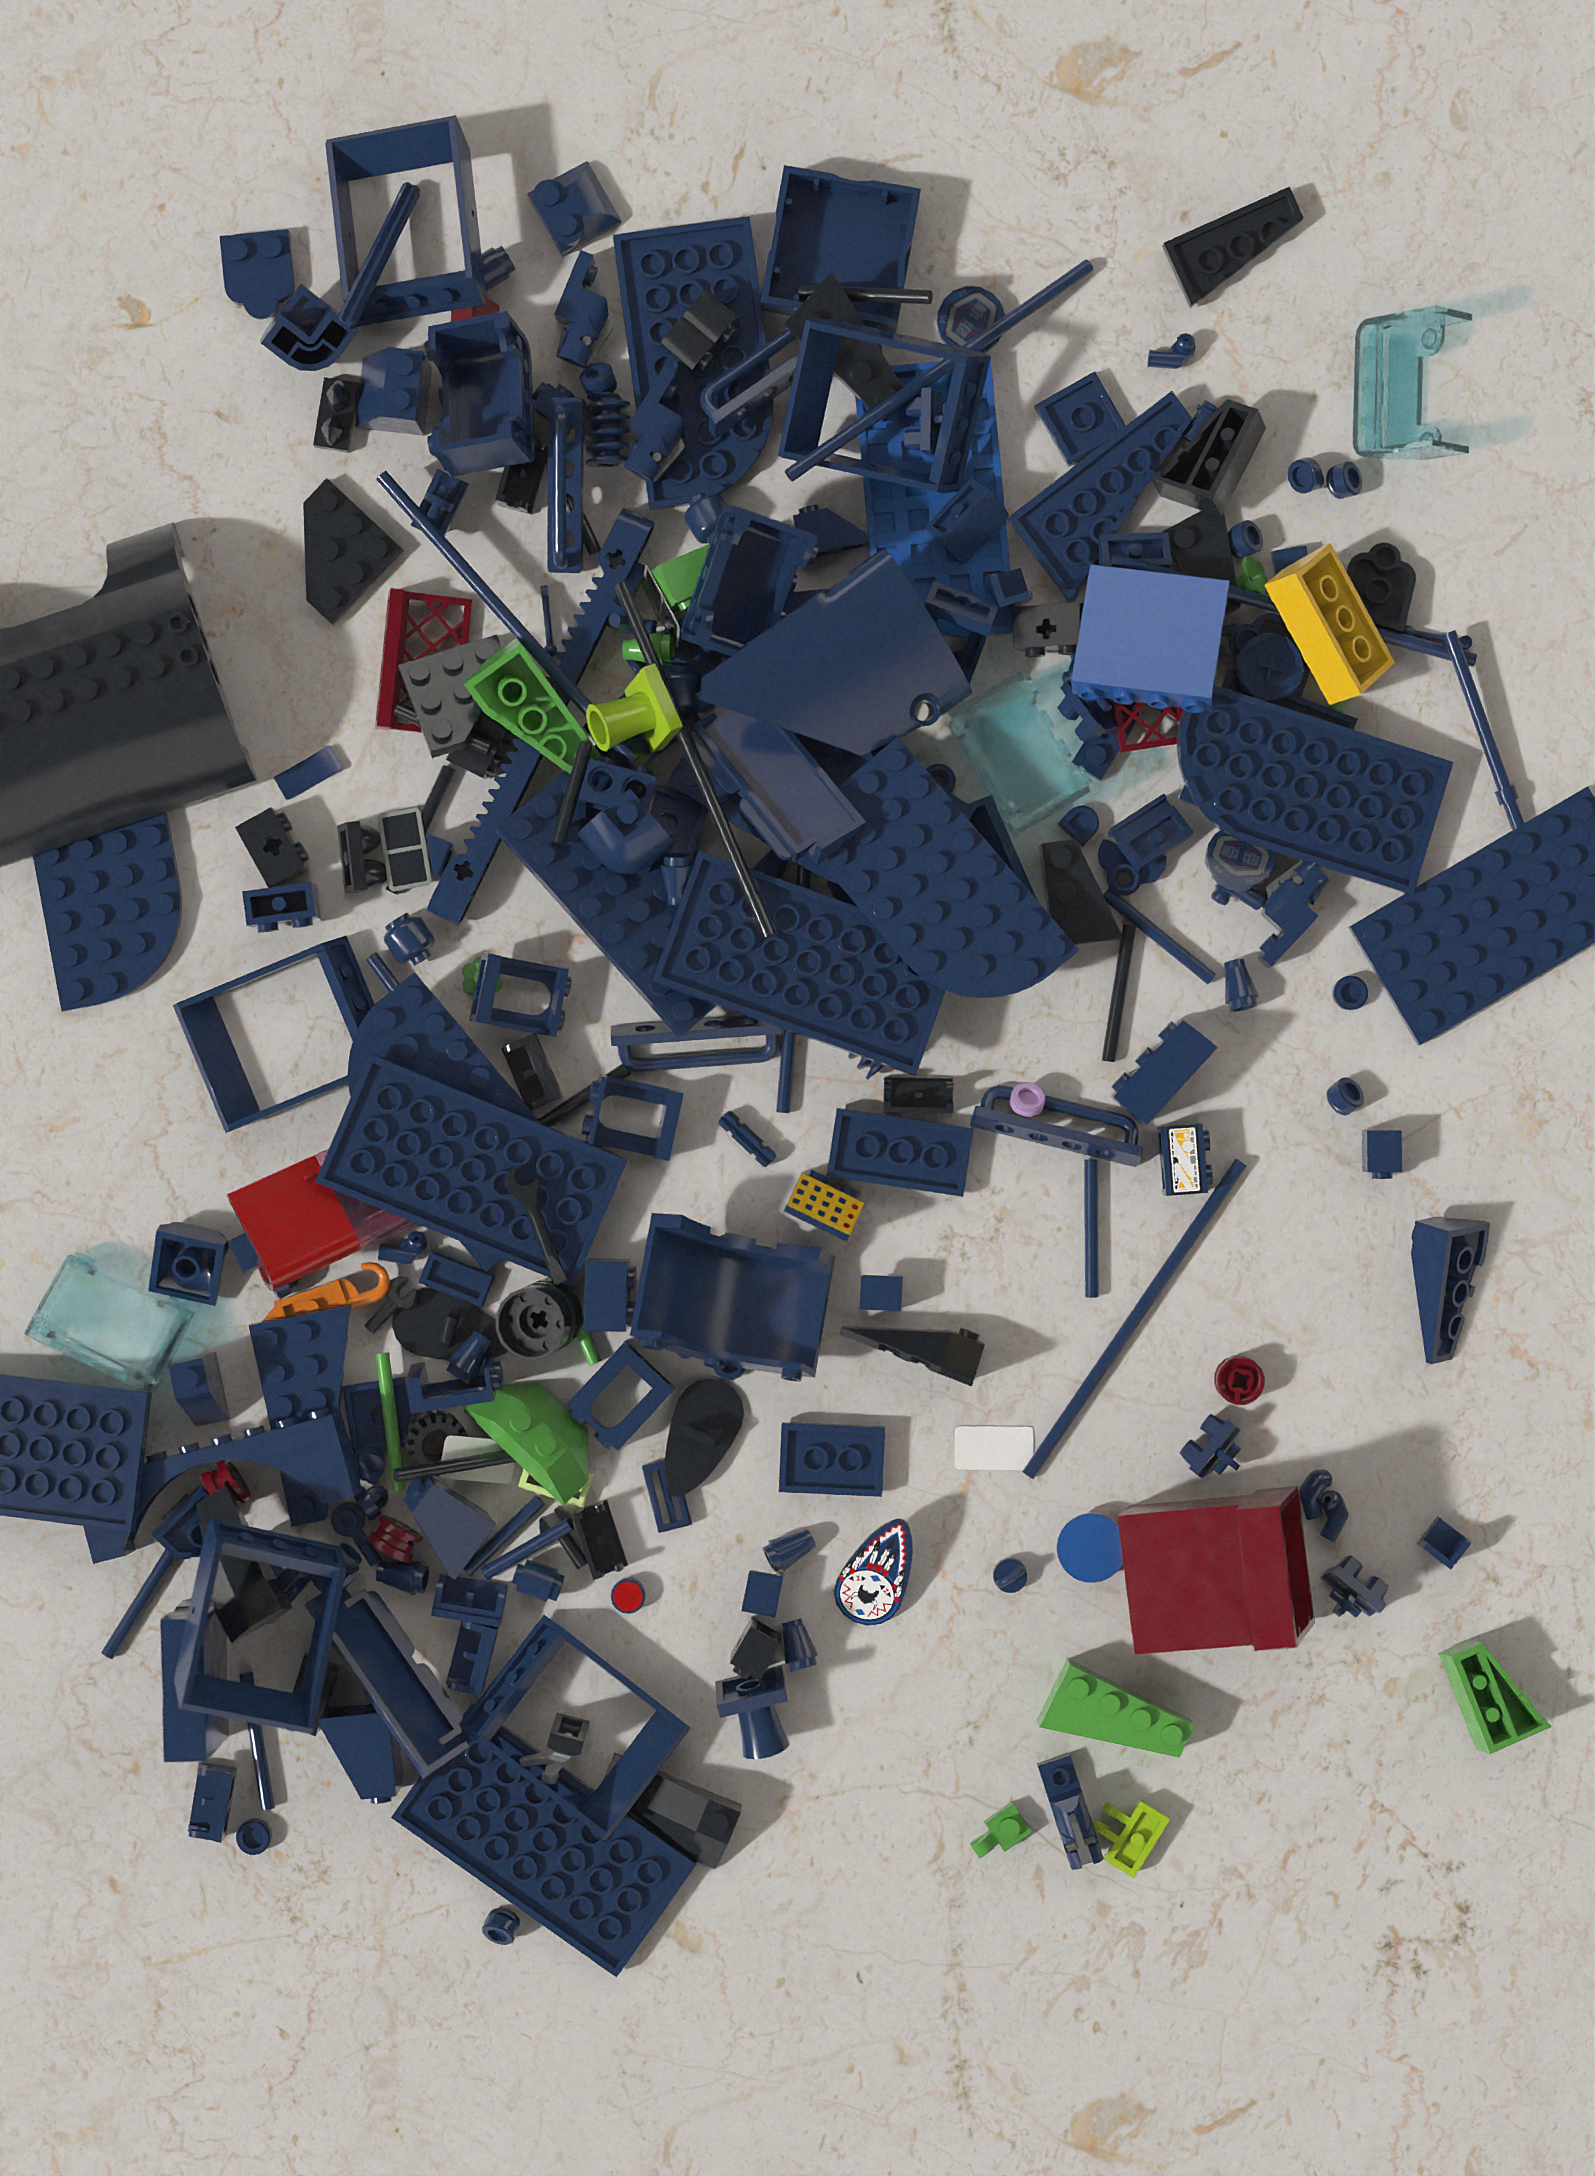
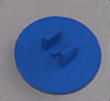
(1090, 1548)

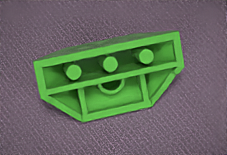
(537, 1436)

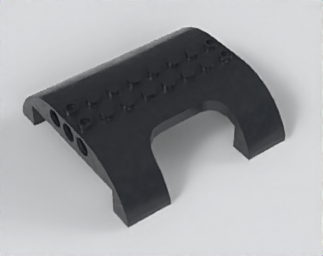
(112, 707)

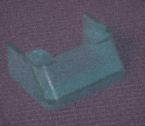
(1390, 384)

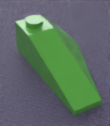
(522, 700)

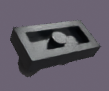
(336, 415)
(357, 872)

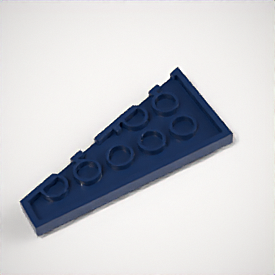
(1097, 494)
(300, 1373)

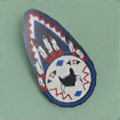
(876, 1575)

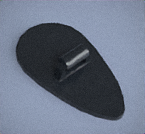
(442, 1326)
(700, 1433)

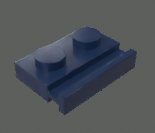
(1150, 832)

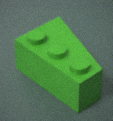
(1489, 1699)

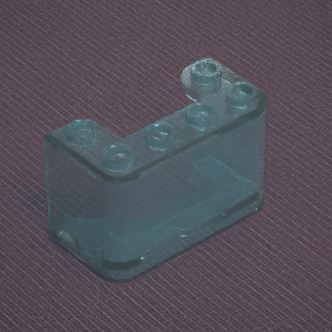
(1018, 754)

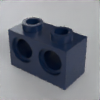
(622, 781)

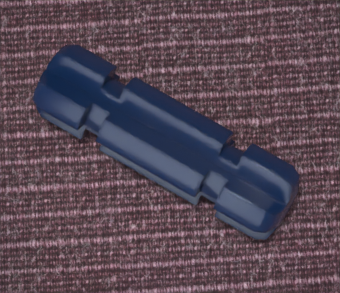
(747, 1138)

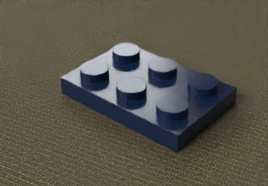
(831, 1459)

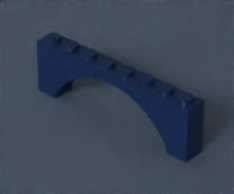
(308, 1450)

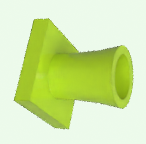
(644, 711)

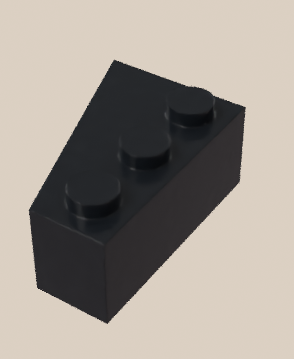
(1214, 461)
(1074, 895)

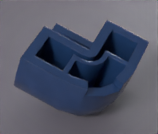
(307, 332)
(626, 836)

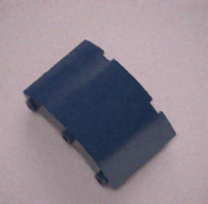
(732, 1298)

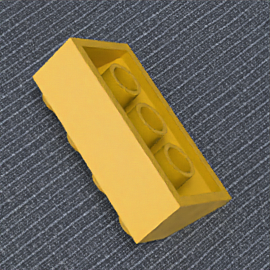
(1330, 624)

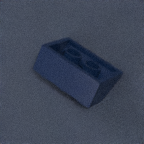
(1162, 1071)

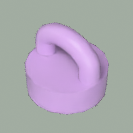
(1027, 1100)

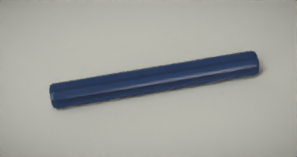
(378, 256)

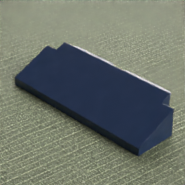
(778, 781)
(398, 1687)

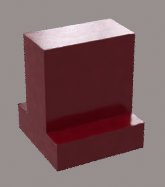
(1217, 1572)

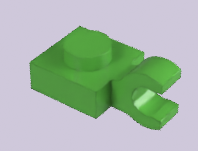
(1005, 1828)

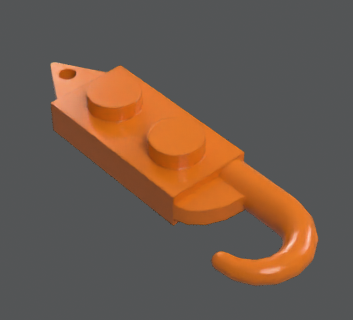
(332, 1294)

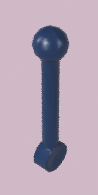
(1466, 641)
(550, 647)

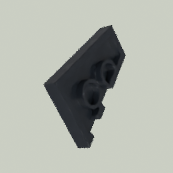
(1203, 549)

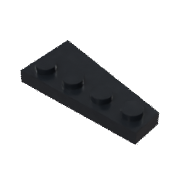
(1222, 247)
(858, 362)

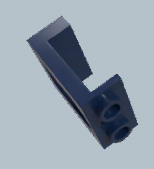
(966, 612)
(545, 1023)
(612, 1086)
(452, 1393)
(583, 1399)

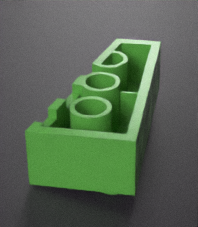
(1106, 1711)

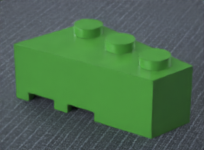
(677, 579)

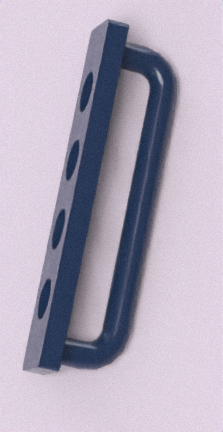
(757, 395)
(560, 412)
(711, 1028)
(1059, 1137)

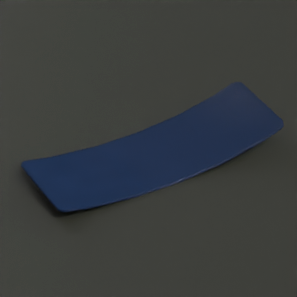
(308, 773)

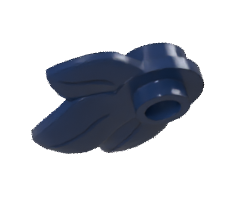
(1115, 862)

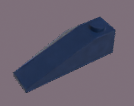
(1443, 1268)

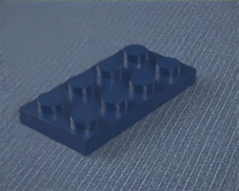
(900, 1152)

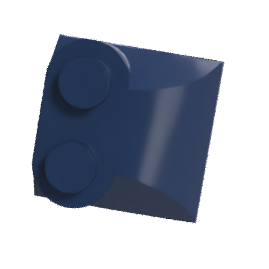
(573, 208)
(188, 1262)

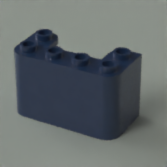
(482, 394)
(745, 579)

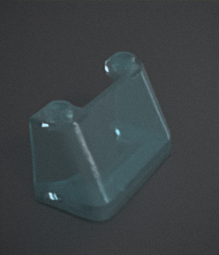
(109, 1324)

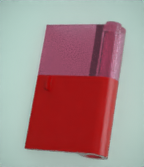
(305, 1225)

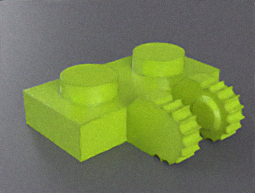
(1136, 1836)

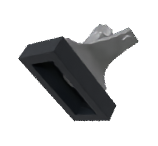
(564, 1741)

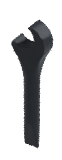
(528, 1197)

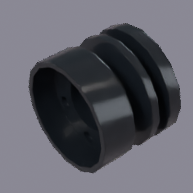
(522, 1324)

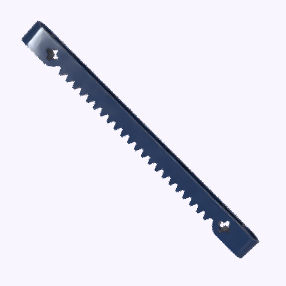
(455, 896)

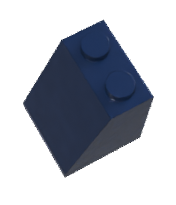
(394, 391)
(365, 1750)

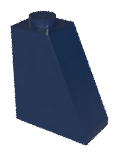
(200, 1389)
(448, 1522)

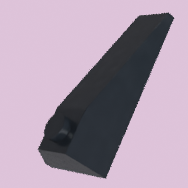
(940, 1351)
(244, 1590)
(687, 1816)

